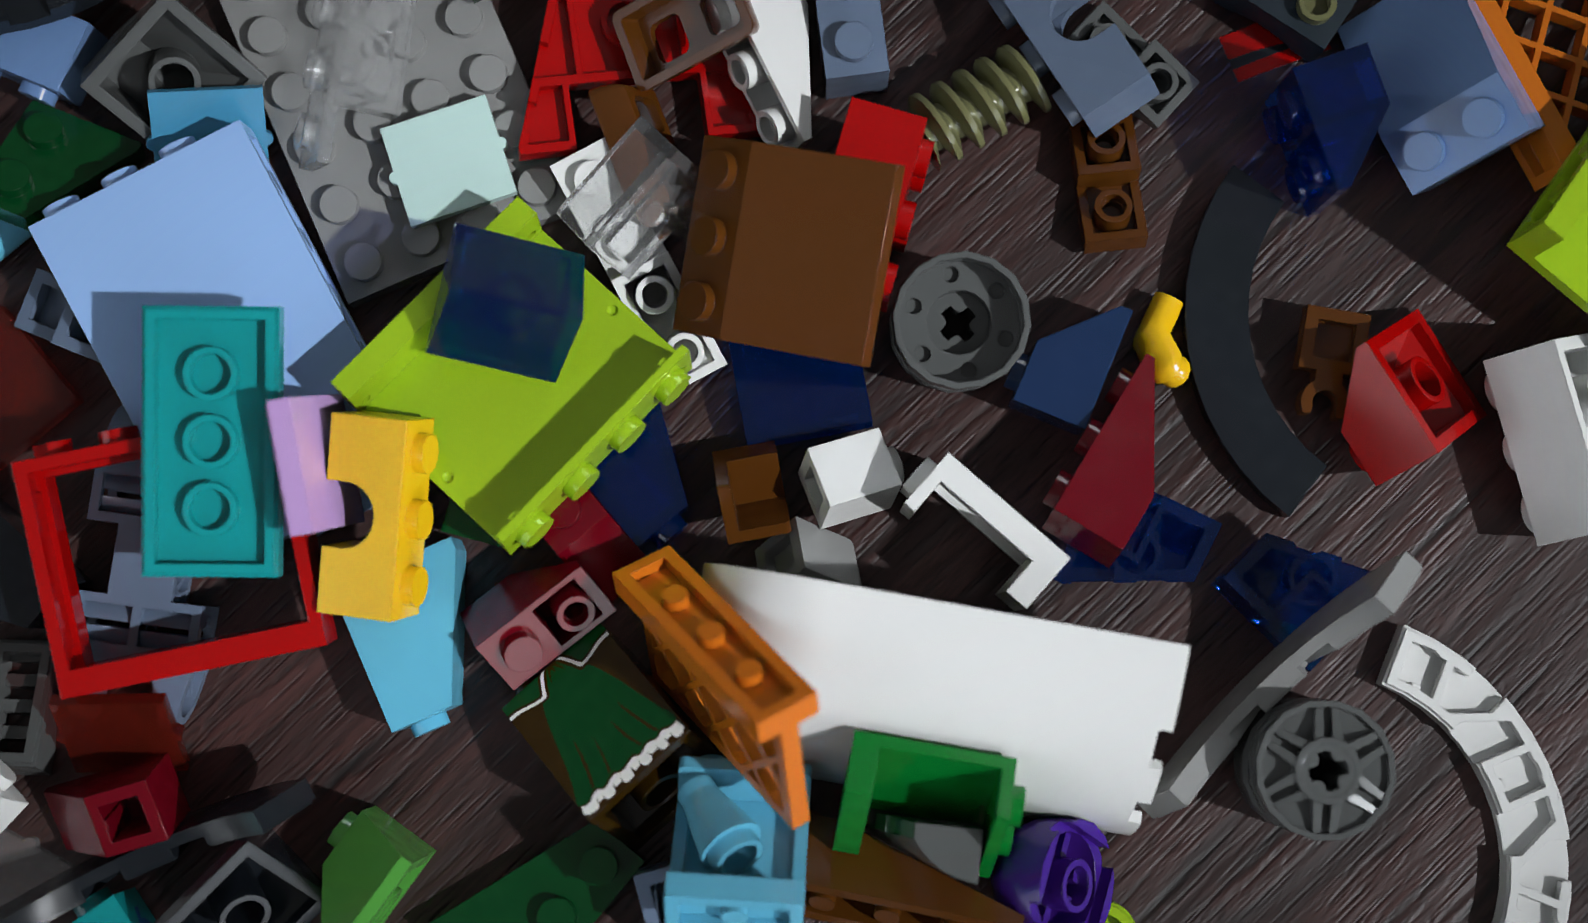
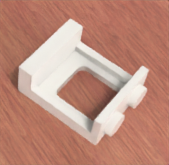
(1033, 552)

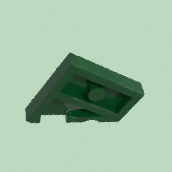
(54, 158)

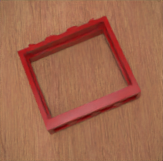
(62, 602)

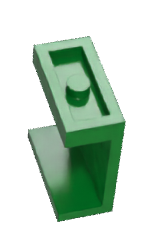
(930, 784)

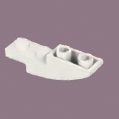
(656, 284)

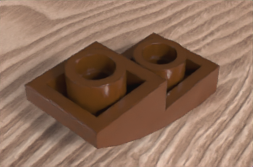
(1108, 187)

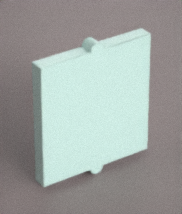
(448, 161)

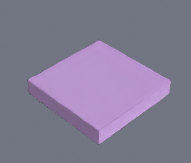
(301, 451)

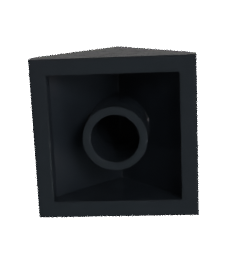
(252, 883)

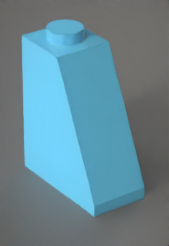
(420, 658)

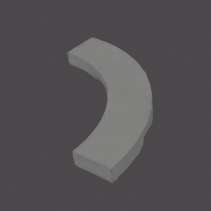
(1327, 630)

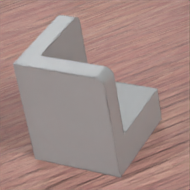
(810, 554)

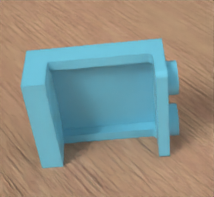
(763, 893)

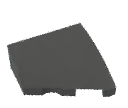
(938, 843)

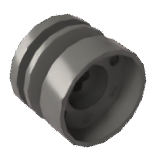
(957, 285)
(1288, 740)

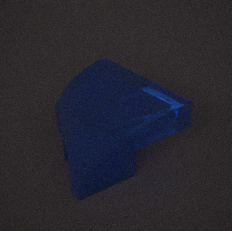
(1164, 547)
(1283, 585)

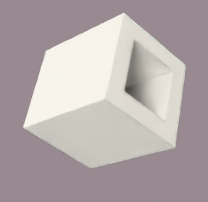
(851, 477)

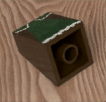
(609, 735)

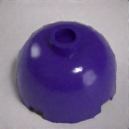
(1055, 872)

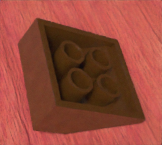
(788, 249)

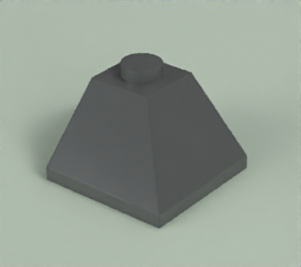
(162, 50)

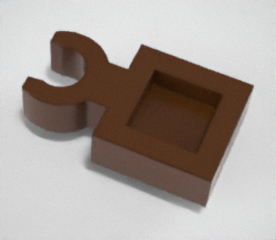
(1327, 351)

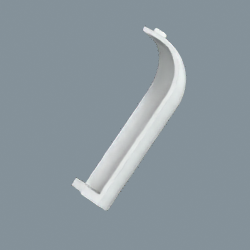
(1055, 695)

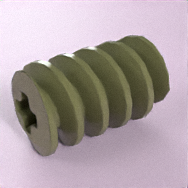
(979, 101)

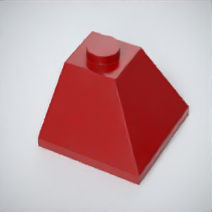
(1404, 400)

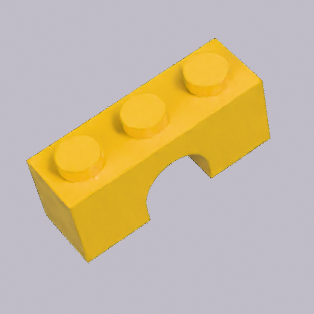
(392, 464)

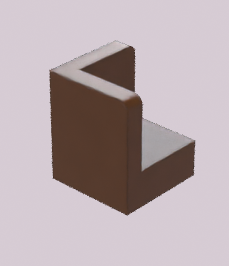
(751, 492)

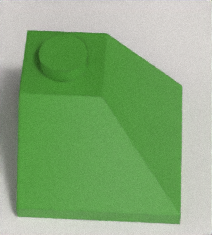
(370, 867)

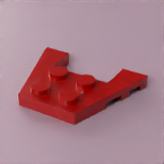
(584, 52)

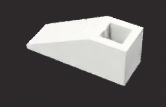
(771, 67)

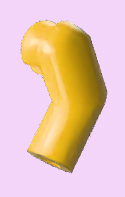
(1156, 340)

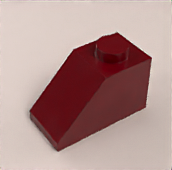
(591, 535)

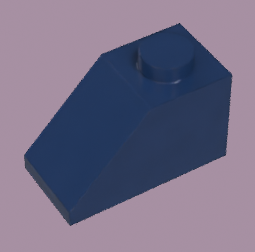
(1067, 371)

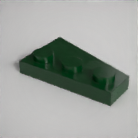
(560, 885)

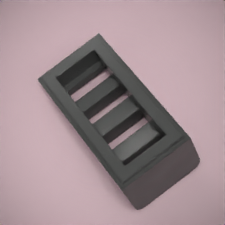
(42, 728)

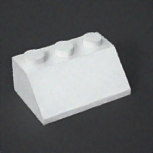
(1545, 428)

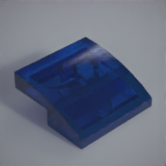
(797, 395)

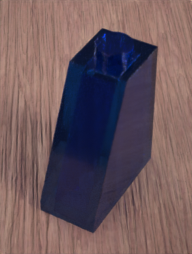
(646, 485)

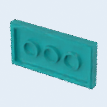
(207, 441)

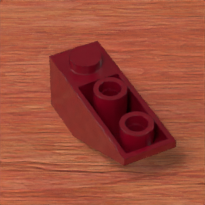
(1115, 479)

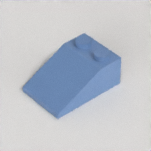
(1445, 86)

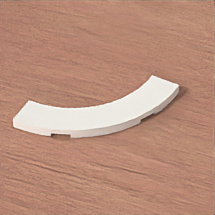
(1507, 764)

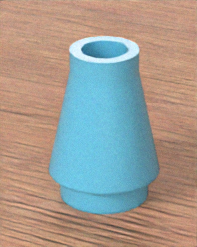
(721, 830)

